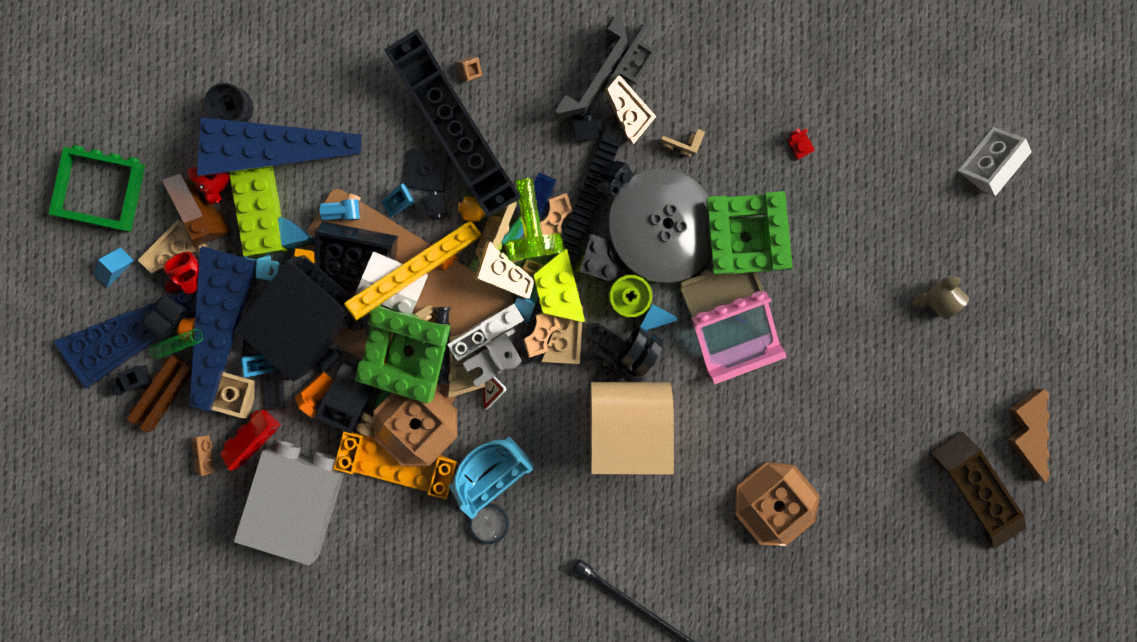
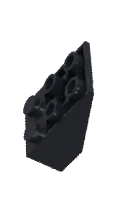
(345, 400)

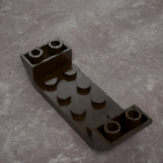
(981, 488)

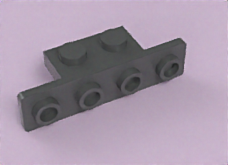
(636, 59)

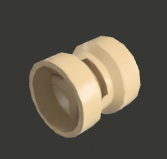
(366, 425)

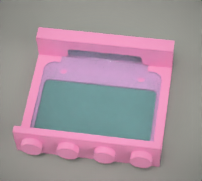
(738, 337)

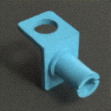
(263, 267)

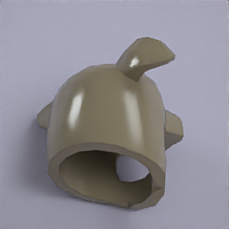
(943, 298)

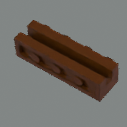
(161, 393)

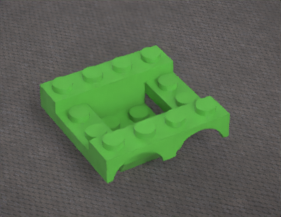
(770, 238)
(403, 374)

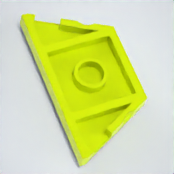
(558, 289)

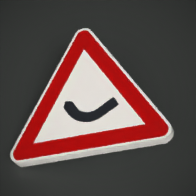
(492, 392)

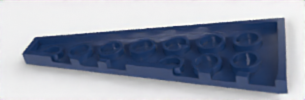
(245, 146)
(220, 301)
(110, 344)

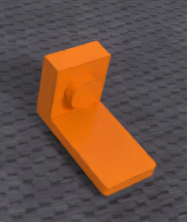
(313, 393)

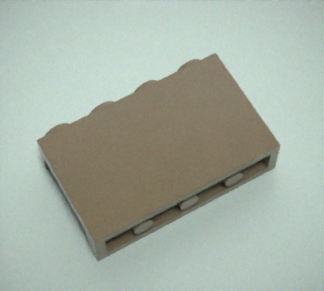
(709, 291)

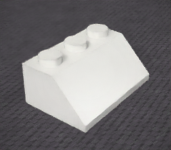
(995, 160)
(379, 267)

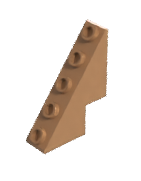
(1033, 437)

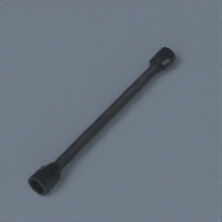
(586, 572)

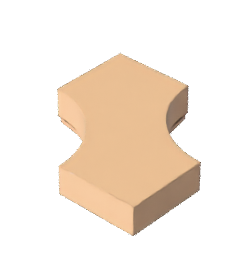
(559, 209)
(537, 341)

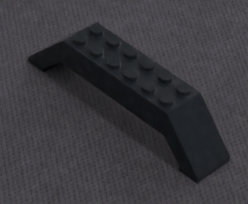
(452, 123)

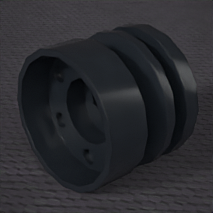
(218, 100)

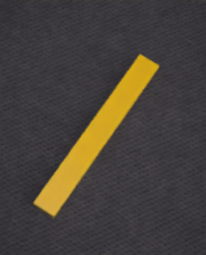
(412, 270)

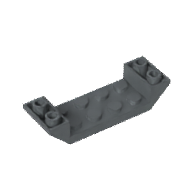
(616, 34)

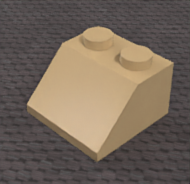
(234, 396)

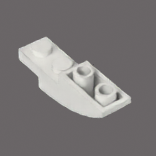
(485, 331)

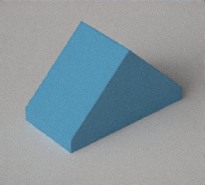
(398, 200)
(292, 235)
(112, 266)
(526, 306)
(656, 317)
(255, 365)

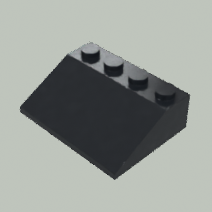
(346, 251)

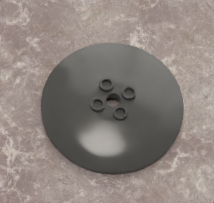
(639, 232)

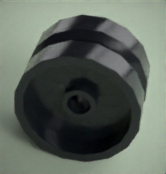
(640, 351)

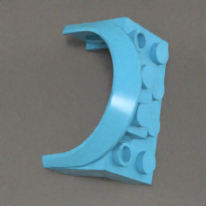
(477, 494)

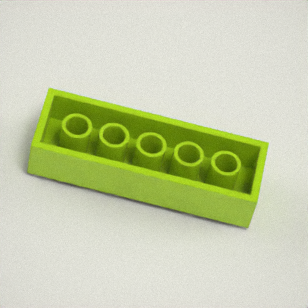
(257, 211)

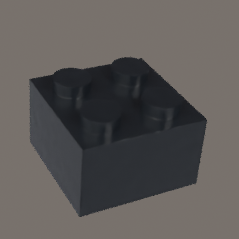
(596, 258)

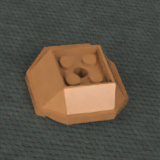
(417, 446)
(762, 489)

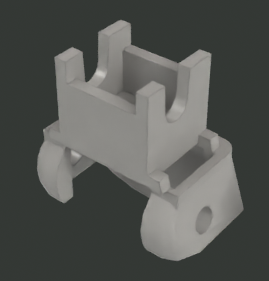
(492, 358)

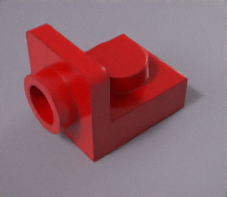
(800, 143)

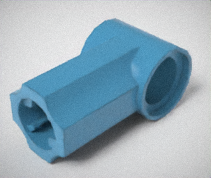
(342, 210)

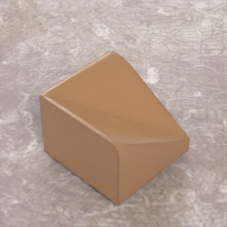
(469, 68)

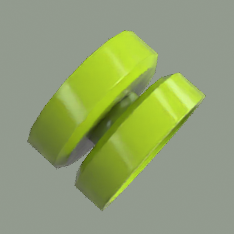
(640, 301)

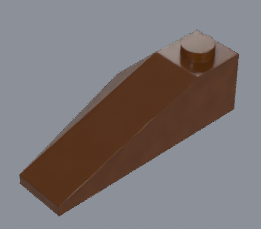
(198, 217)

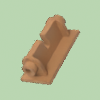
(202, 447)

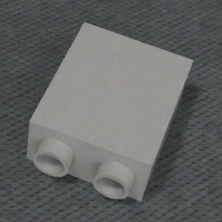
(290, 503)

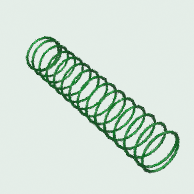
(176, 350)

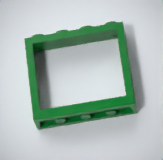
(132, 192)

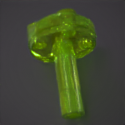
(533, 243)

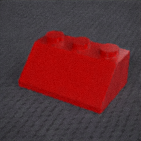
(249, 439)

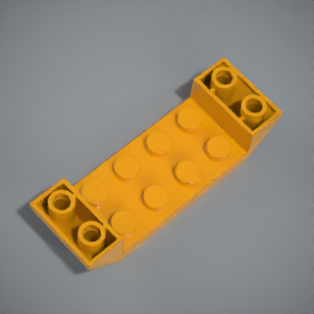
(366, 456)

